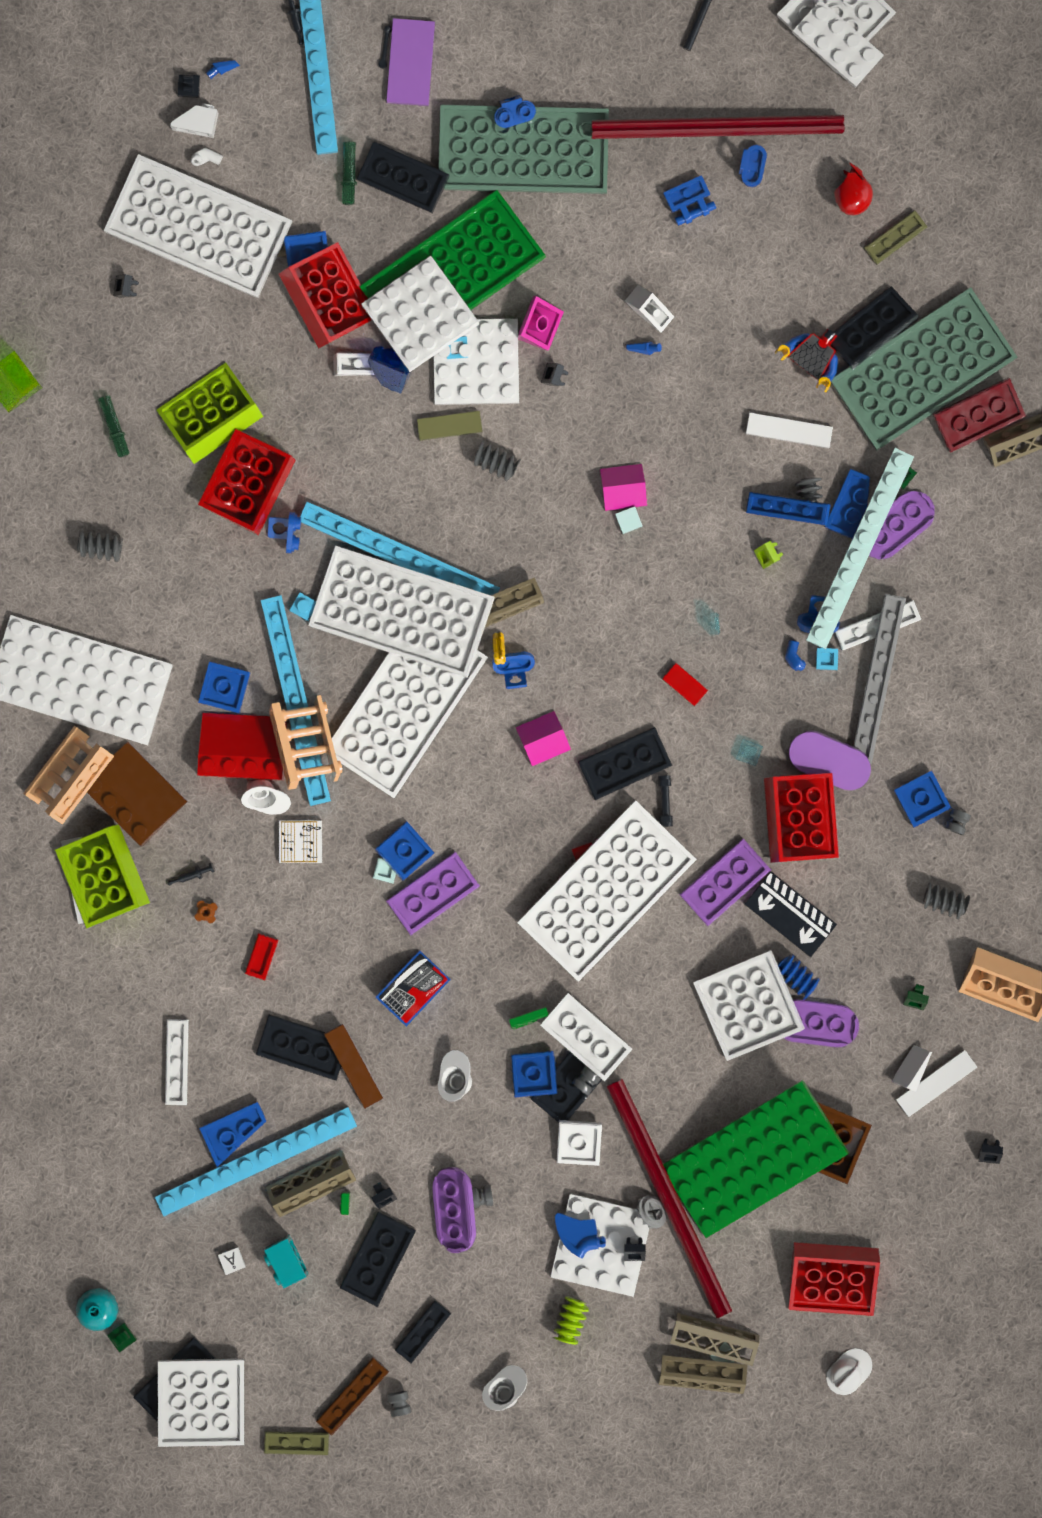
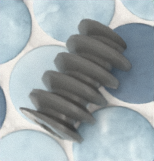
(496, 461)
(809, 489)
(100, 546)
(945, 901)

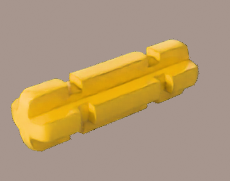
(499, 648)

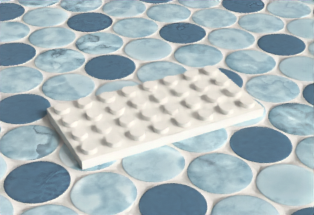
(198, 226)
(401, 611)
(81, 680)
(398, 719)
(606, 890)

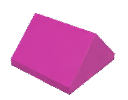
(540, 324)
(623, 487)
(543, 738)

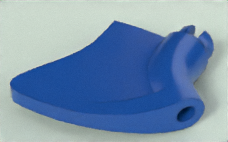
(578, 1235)

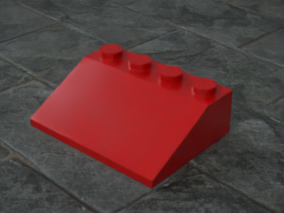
(326, 294)
(247, 482)
(238, 747)
(801, 817)
(834, 1279)

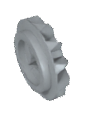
(651, 1203)

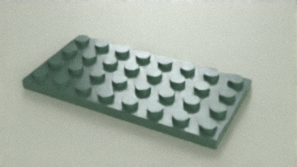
(536, 156)
(924, 369)

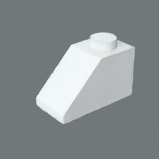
(197, 121)
(649, 308)

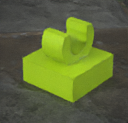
(767, 554)

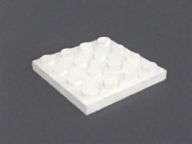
(863, 15)
(420, 313)
(487, 374)
(749, 1005)
(604, 1266)
(200, 1402)

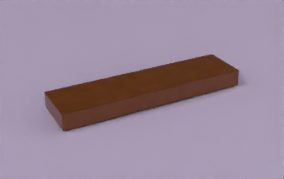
(353, 1066)
(352, 1396)

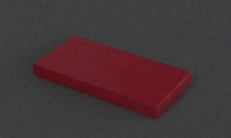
(979, 414)

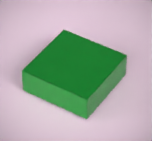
(345, 1203)

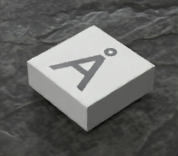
(232, 1260)

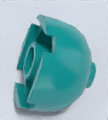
(101, 1300)

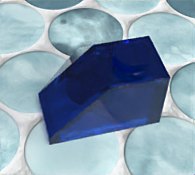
(389, 369)

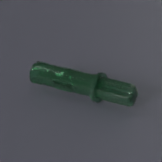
(348, 182)
(114, 427)

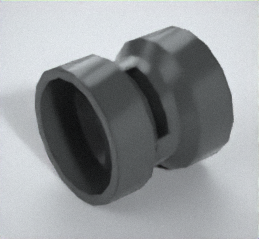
(960, 817)
(590, 1078)
(486, 1194)
(399, 1405)

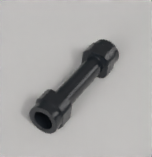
(664, 782)

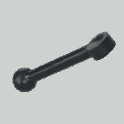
(382, 64)

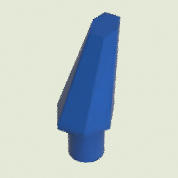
(221, 67)
(645, 347)

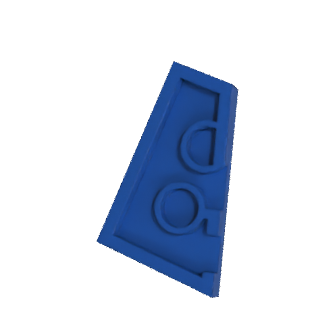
(850, 505)
(232, 1131)

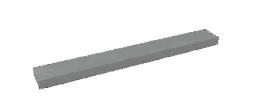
(879, 674)

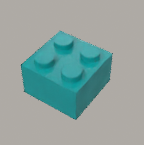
(286, 1262)

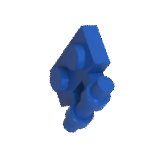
(687, 194)

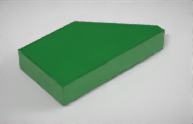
(528, 1018)

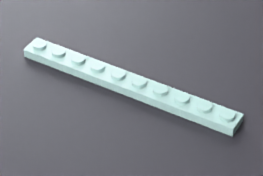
(860, 548)

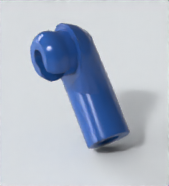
(792, 657)

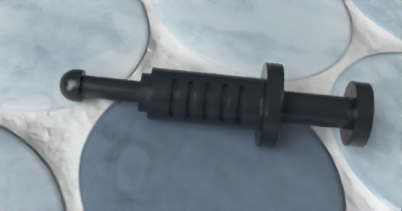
(295, 20)
(197, 872)

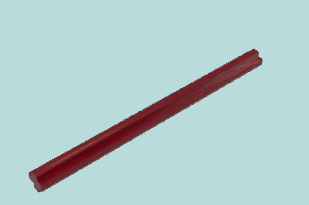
(717, 126)
(669, 1198)

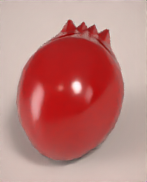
(854, 193)

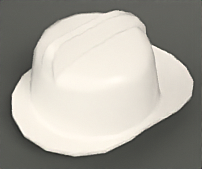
(265, 798)
(454, 1076)
(849, 1371)
(505, 1388)

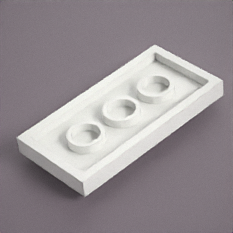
(837, 43)
(586, 1037)

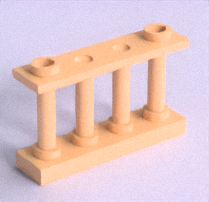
(289, 755)
(80, 781)

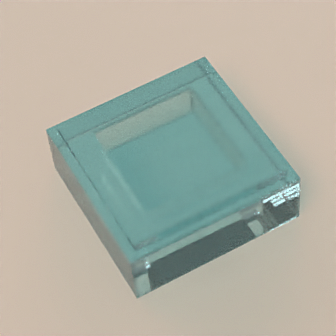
(714, 624)
(749, 752)

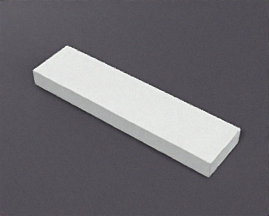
(789, 430)
(867, 628)
(176, 1062)
(936, 1083)

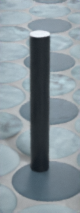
(696, 25)

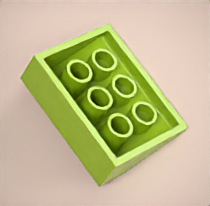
(209, 413)
(102, 876)

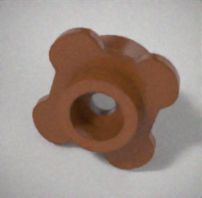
(202, 906)

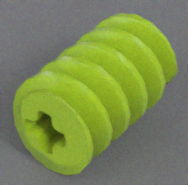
(571, 1321)

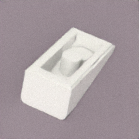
(351, 364)
(912, 1068)

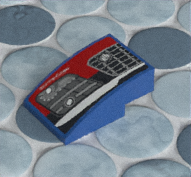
(413, 988)

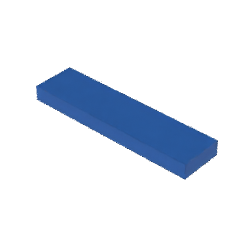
(788, 508)

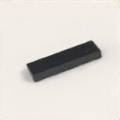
(423, 1331)

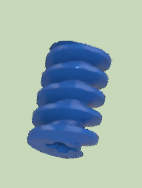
(798, 976)

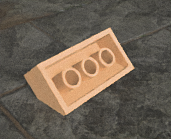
(1004, 984)

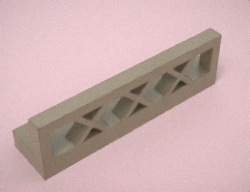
(1011, 436)
(514, 601)
(312, 1187)
(718, 1332)
(703, 1374)

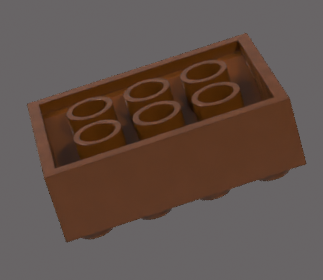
(136, 795)
(853, 1135)

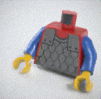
(813, 355)

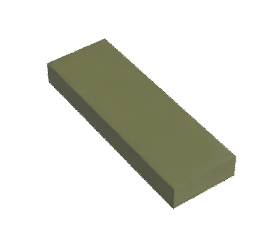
(895, 237)
(449, 425)
(296, 1443)

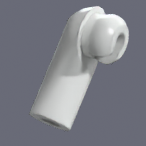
(205, 155)

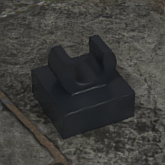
(189, 86)
(123, 286)
(553, 374)
(990, 1153)
(383, 1196)
(634, 1252)

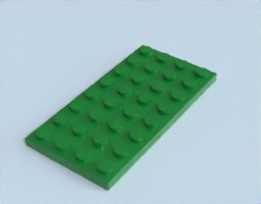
(475, 252)
(754, 1159)

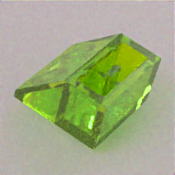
(16, 382)

